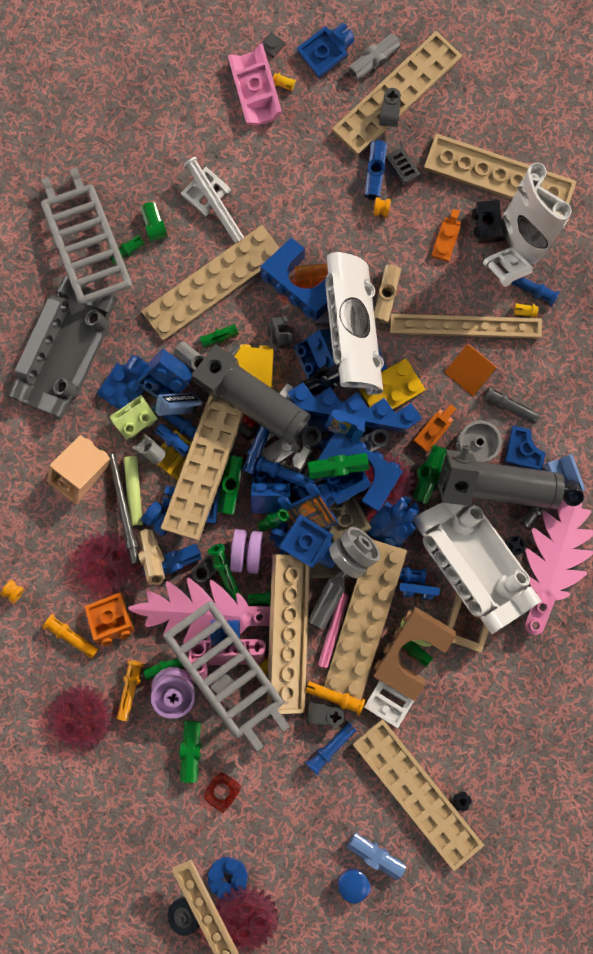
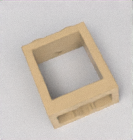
(462, 641)

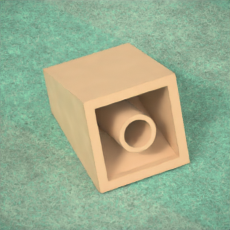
(77, 469)

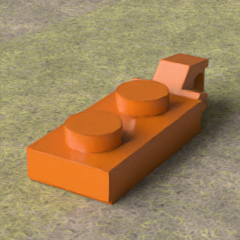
(447, 237)
(434, 429)

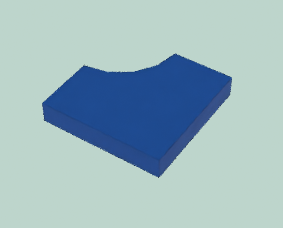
(522, 450)

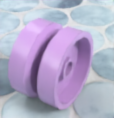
(244, 551)
(172, 692)

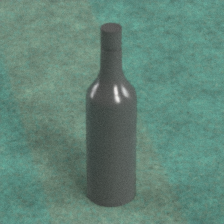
(328, 600)

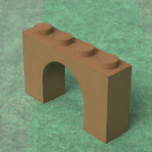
(417, 627)

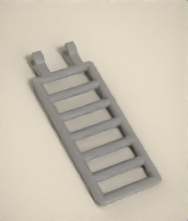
(106, 236)
(204, 683)

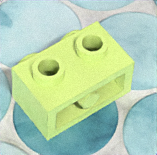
(133, 417)

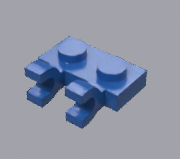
(427, 591)

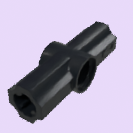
(323, 379)

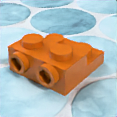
(109, 620)

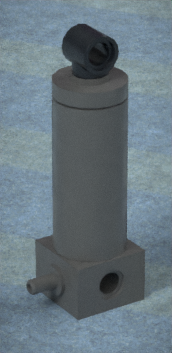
(253, 397)
(467, 479)

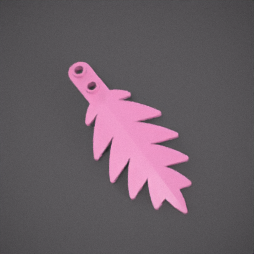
(558, 557)
(180, 607)

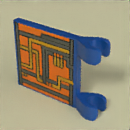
(311, 507)

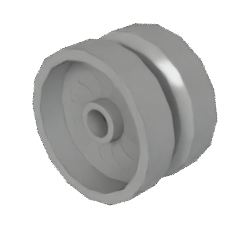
(484, 432)
(354, 552)

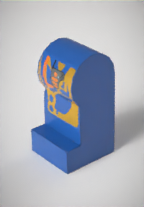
(346, 425)

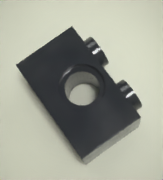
(490, 211)

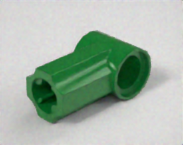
(154, 225)

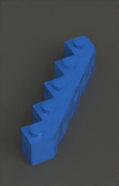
(377, 416)

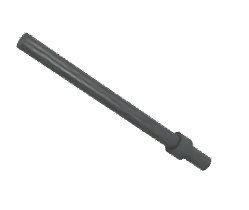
(131, 543)

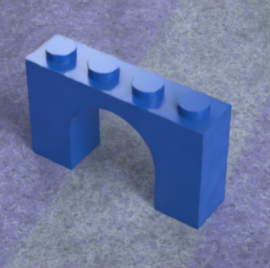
(276, 272)
(384, 473)

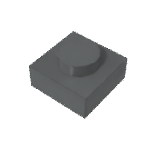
(272, 44)

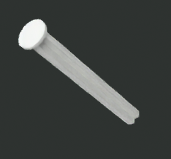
(214, 199)

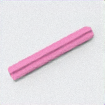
(333, 631)

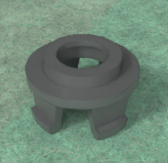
(275, 337)

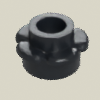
(461, 796)

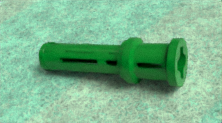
(222, 565)

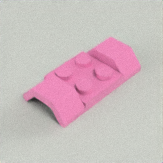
(255, 86)

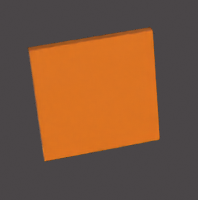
(470, 369)

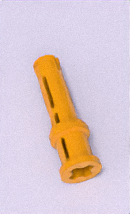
(63, 632)
(131, 680)
(344, 700)

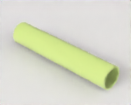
(133, 490)

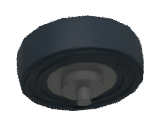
(182, 918)

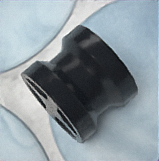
(516, 542)

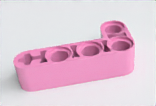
(227, 654)

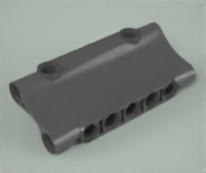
(61, 350)

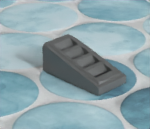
(400, 174)

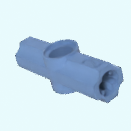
(376, 857)

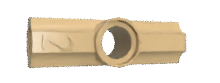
(389, 283)
(151, 557)

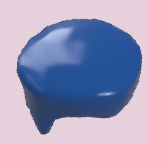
(353, 885)

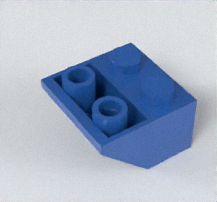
(315, 352)
(165, 375)
(266, 493)

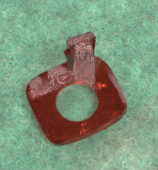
(222, 804)

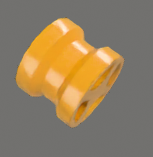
(381, 207)
(12, 591)

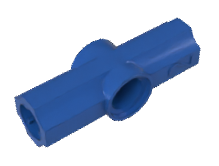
(376, 160)
(178, 559)

